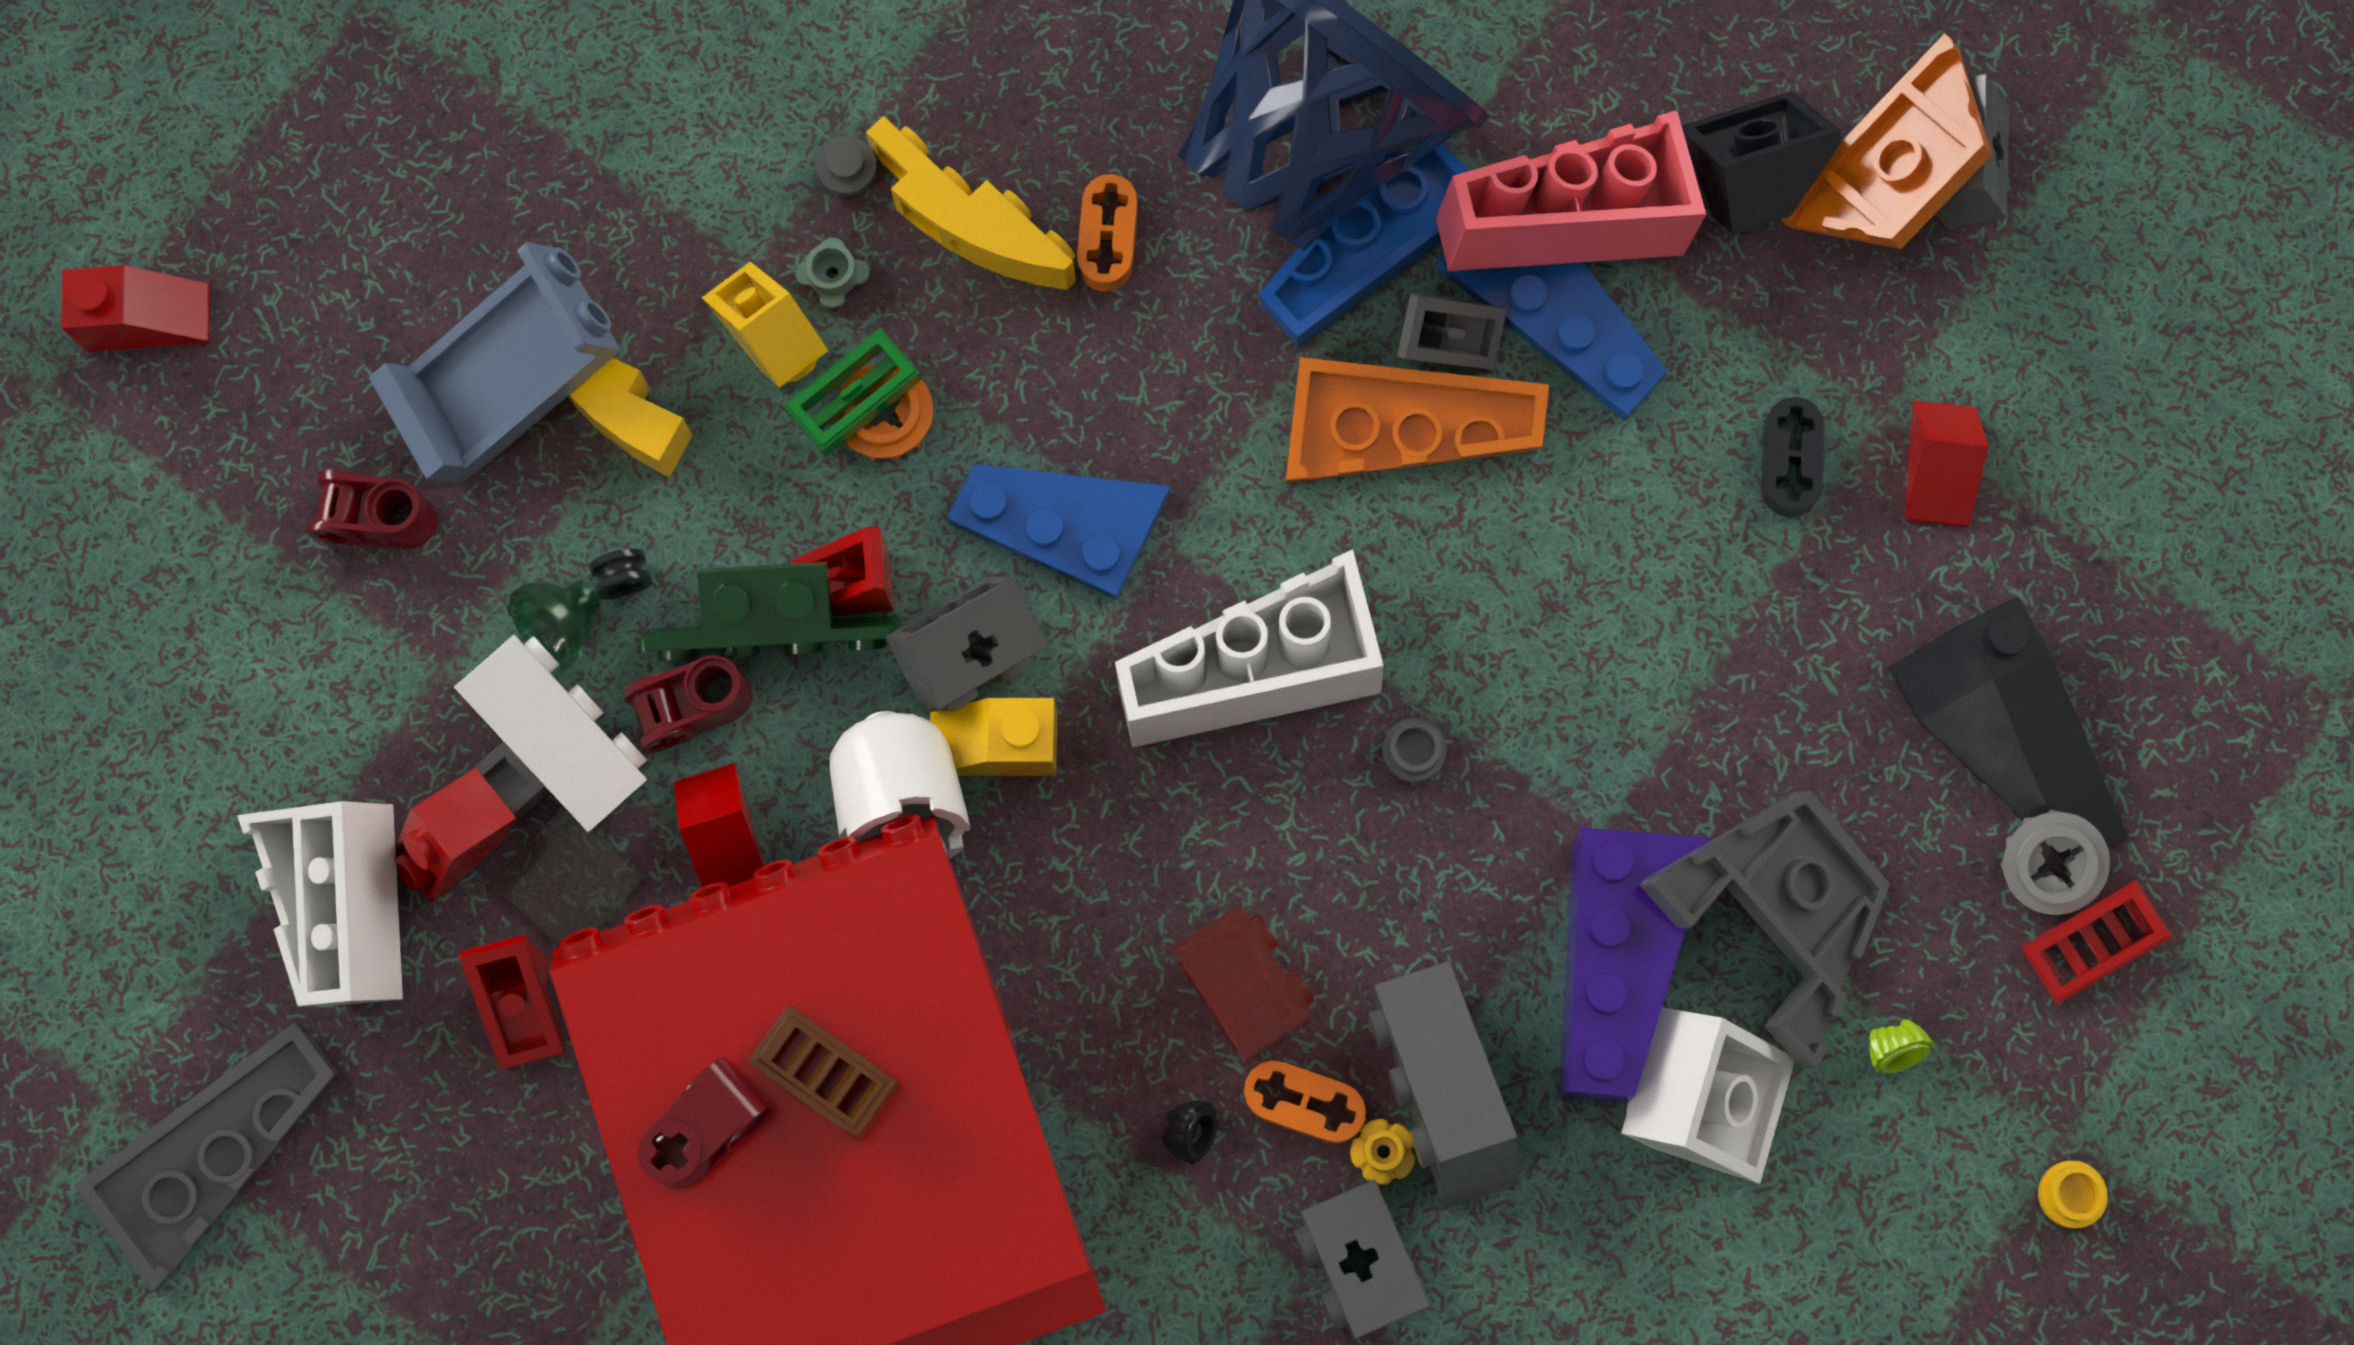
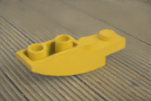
(978, 225)

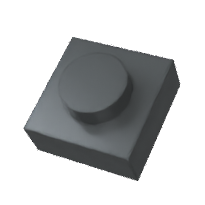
(512, 780)

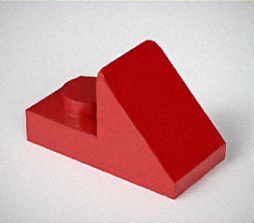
(514, 1000)

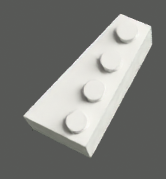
(1258, 660)

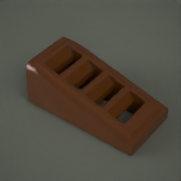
(870, 1104)

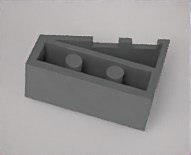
(1446, 1083)

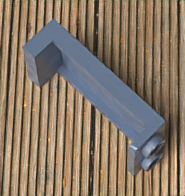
(498, 367)

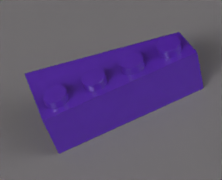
(1615, 960)

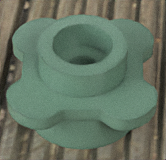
(827, 256)

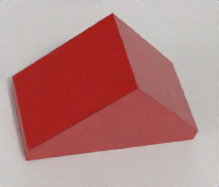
(1944, 463)
(857, 572)
(718, 826)

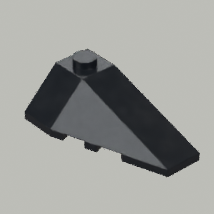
(2008, 718)

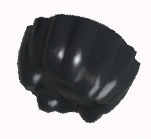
(1183, 1126)

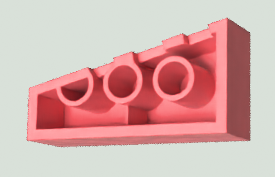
(1578, 204)

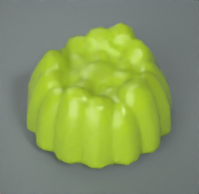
(1898, 1047)

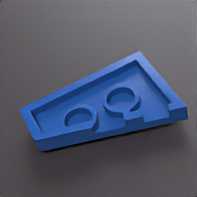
(1062, 521)

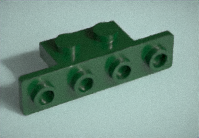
(767, 607)

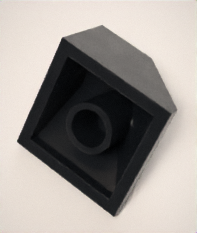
(1760, 159)

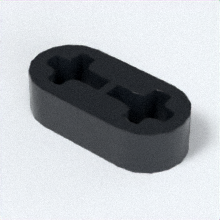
(1808, 457)

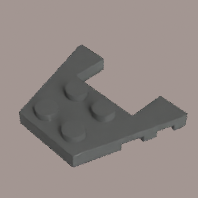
(1806, 893)

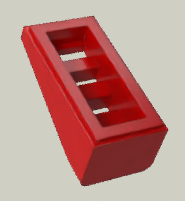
(2140, 910)

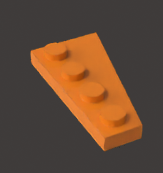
(1397, 418)

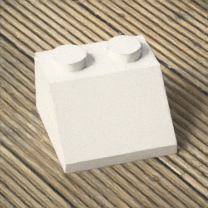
(1709, 1094)

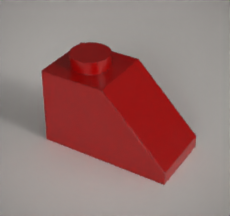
(133, 308)

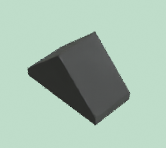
(1451, 331)

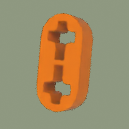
(1121, 234)
(1309, 1086)

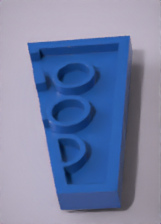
(1362, 247)
(1573, 325)

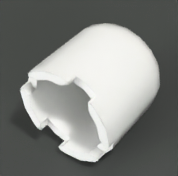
(892, 770)

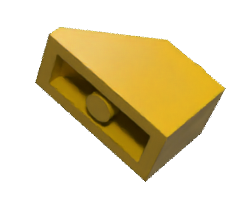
(767, 324)
(1002, 736)

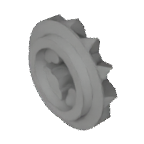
(2086, 866)

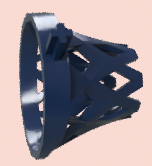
(1310, 109)

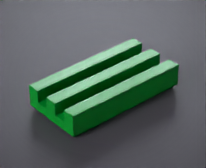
(866, 410)

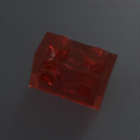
(1243, 984)

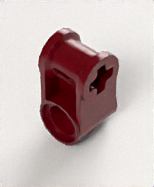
(361, 511)
(674, 703)
(711, 1114)

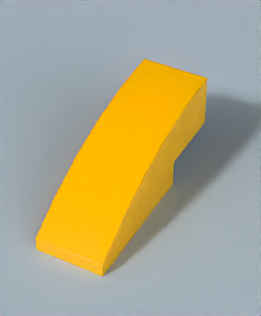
(617, 407)

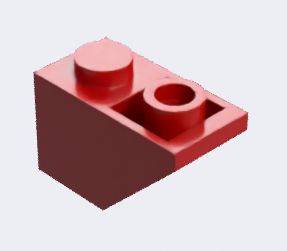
(451, 835)

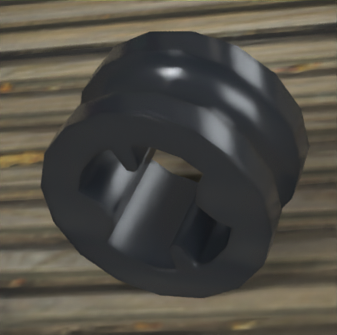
(620, 573)

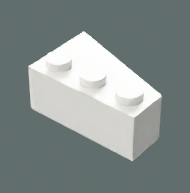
(553, 730)
(334, 898)

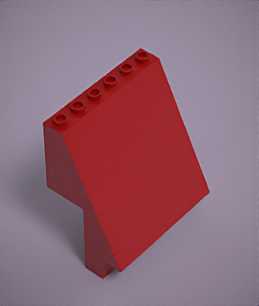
(801, 1233)

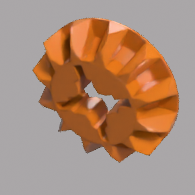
(889, 441)

